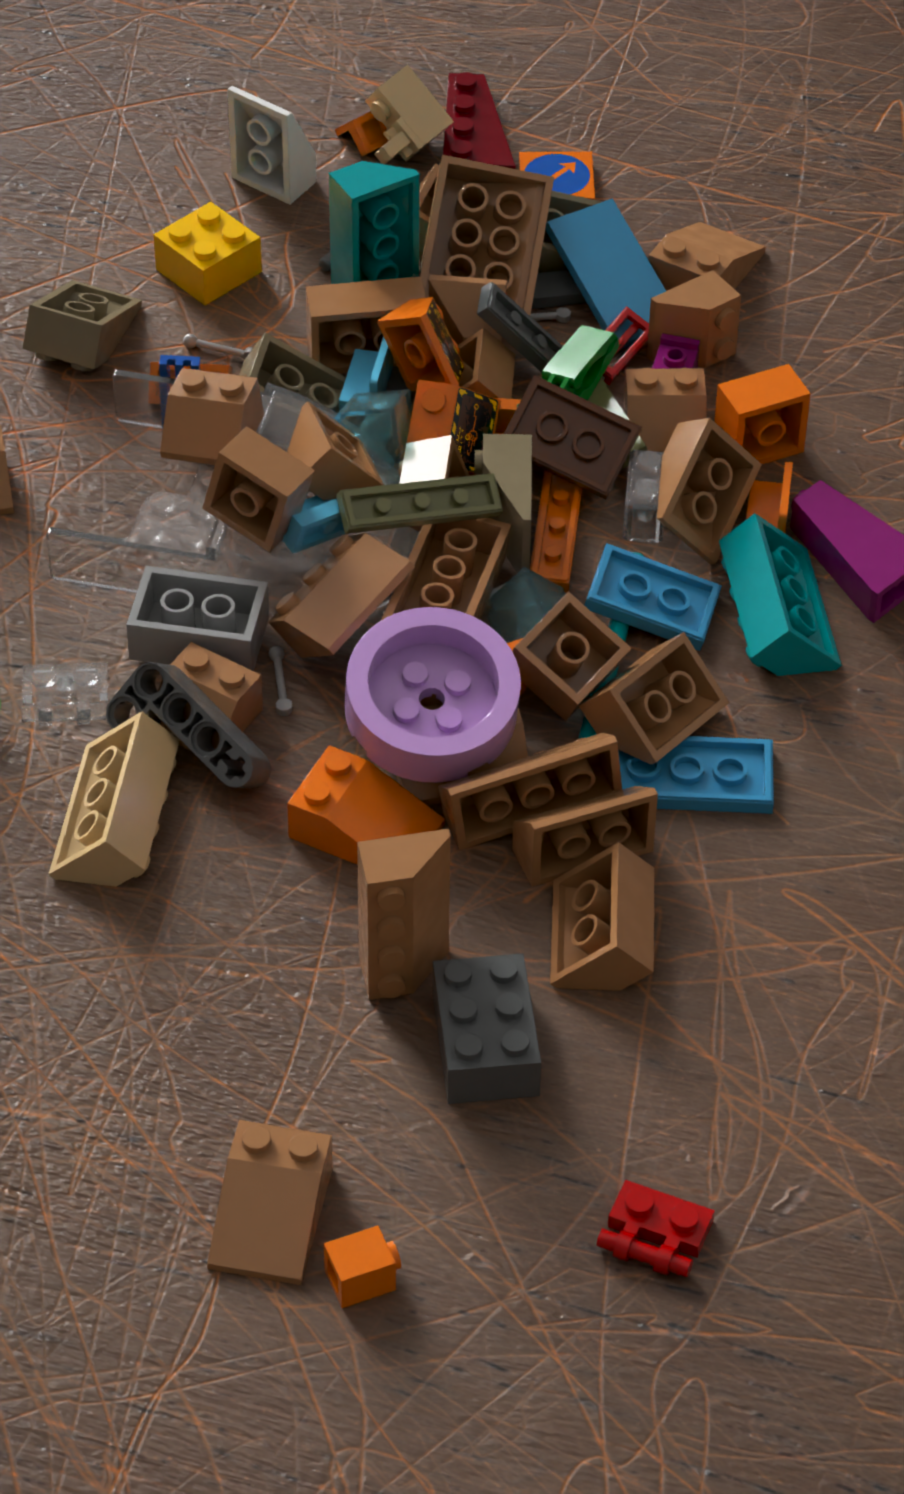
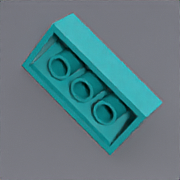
(373, 222)
(777, 600)

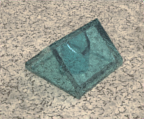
(380, 421)
(521, 604)

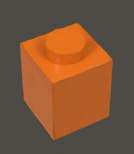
(361, 1266)

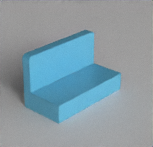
(367, 372)
(315, 524)

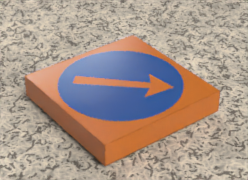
(570, 170)

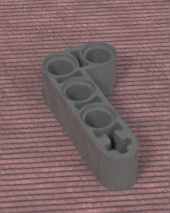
(199, 728)

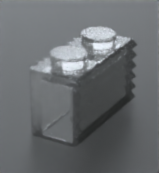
(642, 497)

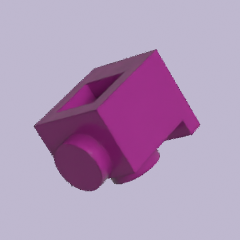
(676, 353)

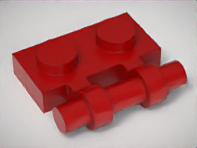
(658, 1219)

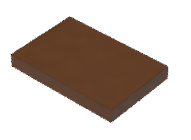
(574, 436)

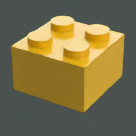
(207, 253)

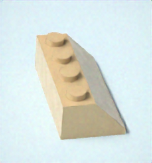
(116, 804)

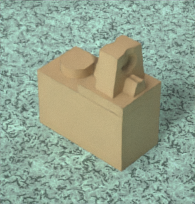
(408, 113)

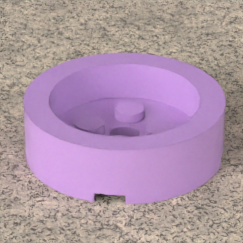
(426, 655)

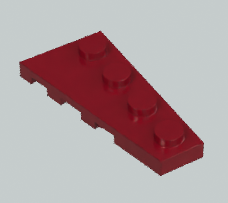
(476, 124)

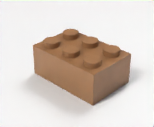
(347, 315)

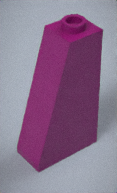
(852, 547)

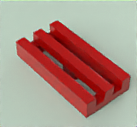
(638, 323)

